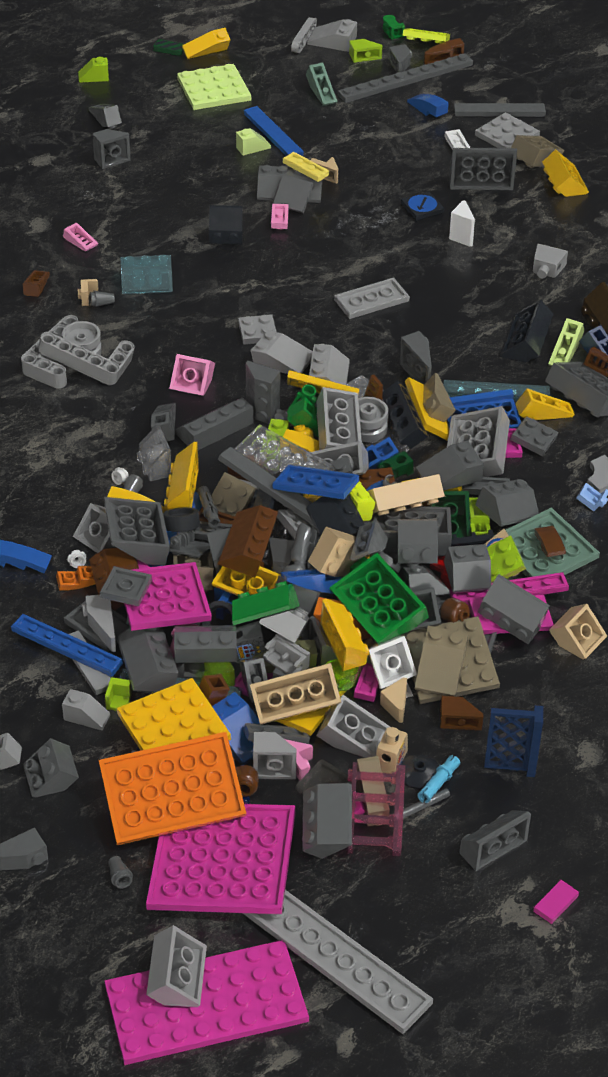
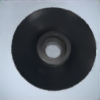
(419, 770)

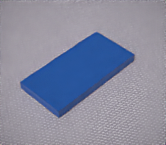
(316, 482)

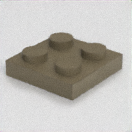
(232, 495)

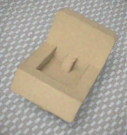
(87, 286)

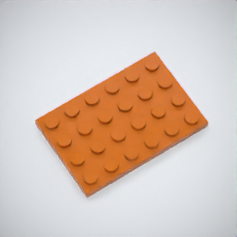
(172, 788)

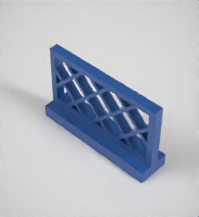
(485, 401)

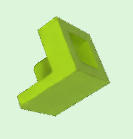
(118, 693)

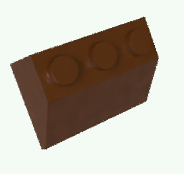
(103, 563)

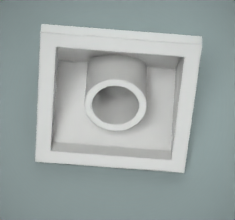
(462, 225)

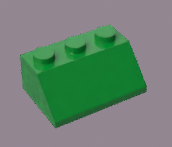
(264, 602)

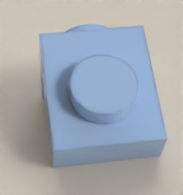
(591, 497)

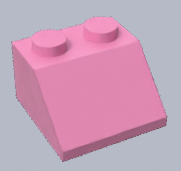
(192, 374)

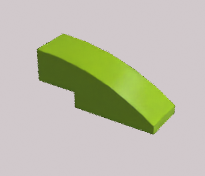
(478, 519)

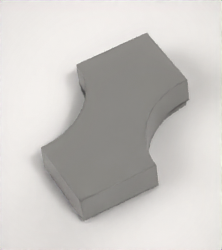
(599, 479)

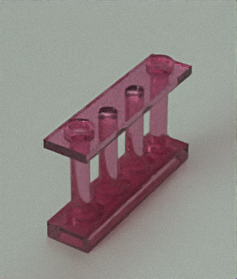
(395, 799)

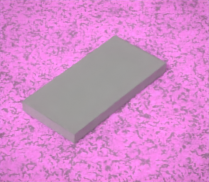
(371, 298)

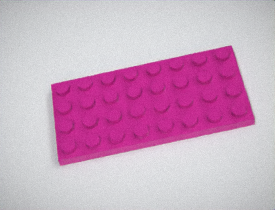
(240, 997)

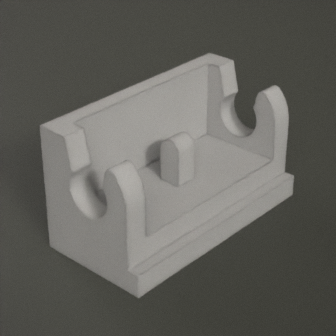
(286, 655)

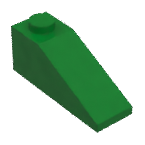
(305, 414)

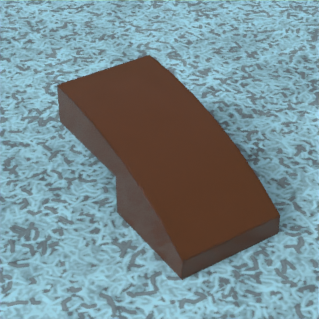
(550, 541)

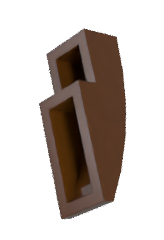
(444, 50)

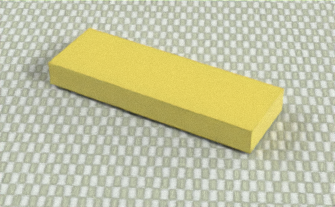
(306, 166)

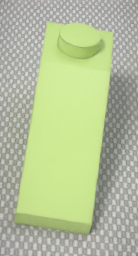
(567, 342)

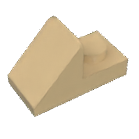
(331, 166)

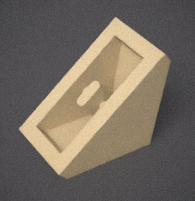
(394, 699)

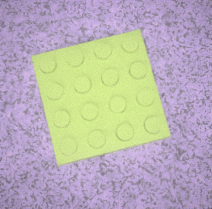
(213, 86)

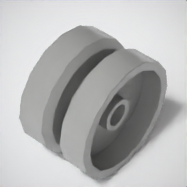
(84, 334)
(373, 418)

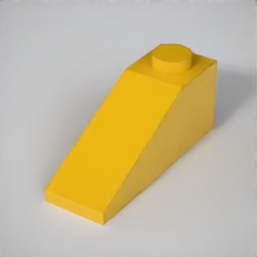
(208, 43)
(541, 406)

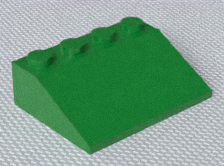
(380, 600)

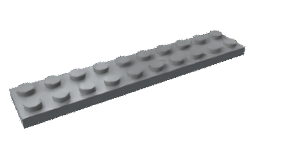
(346, 963)

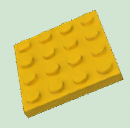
(171, 716)

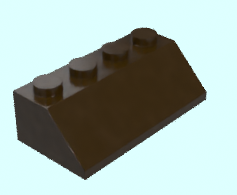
(596, 307)

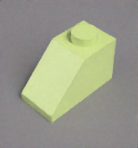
(250, 142)

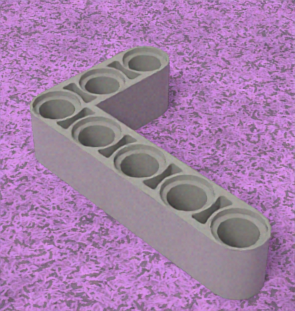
(86, 361)
(41, 367)

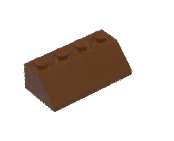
(248, 540)

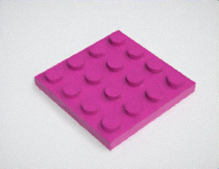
(171, 599)

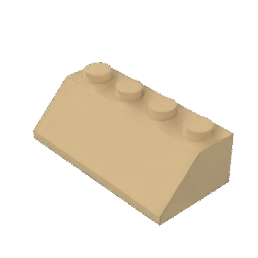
(407, 493)
(295, 693)

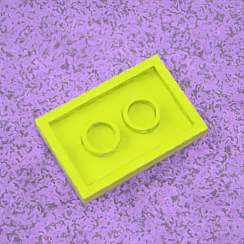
(426, 35)

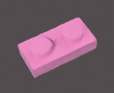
(279, 216)

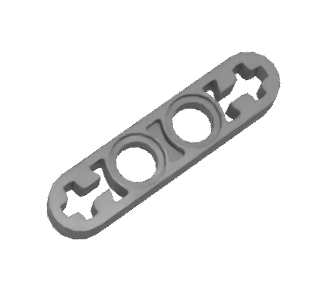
(303, 35)

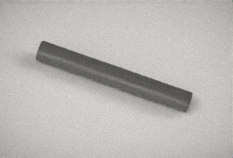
(421, 805)

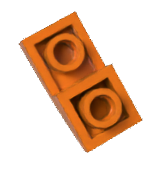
(75, 579)

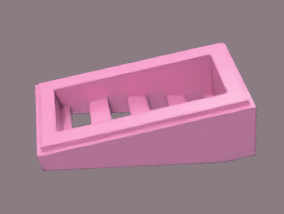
(73, 233)

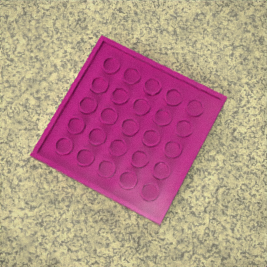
(225, 864)

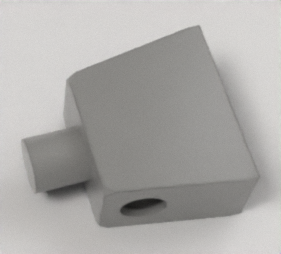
(549, 261)

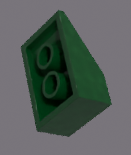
(460, 511)

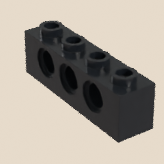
(404, 415)

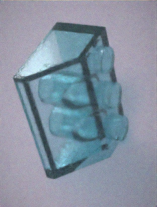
(146, 274)

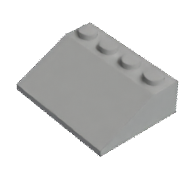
(487, 434)

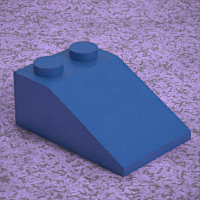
(234, 714)

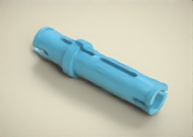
(443, 774)

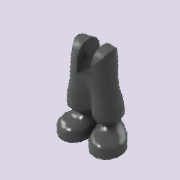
(302, 548)

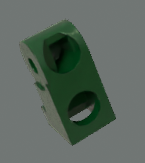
(400, 464)

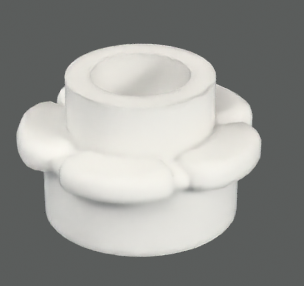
(119, 475)
(81, 561)

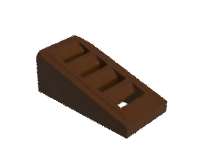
(35, 283)
(595, 365)
(374, 388)

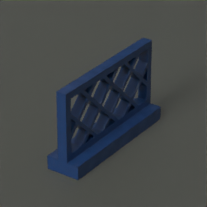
(529, 741)

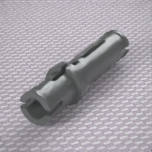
(209, 510)

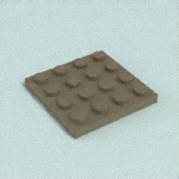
(478, 668)

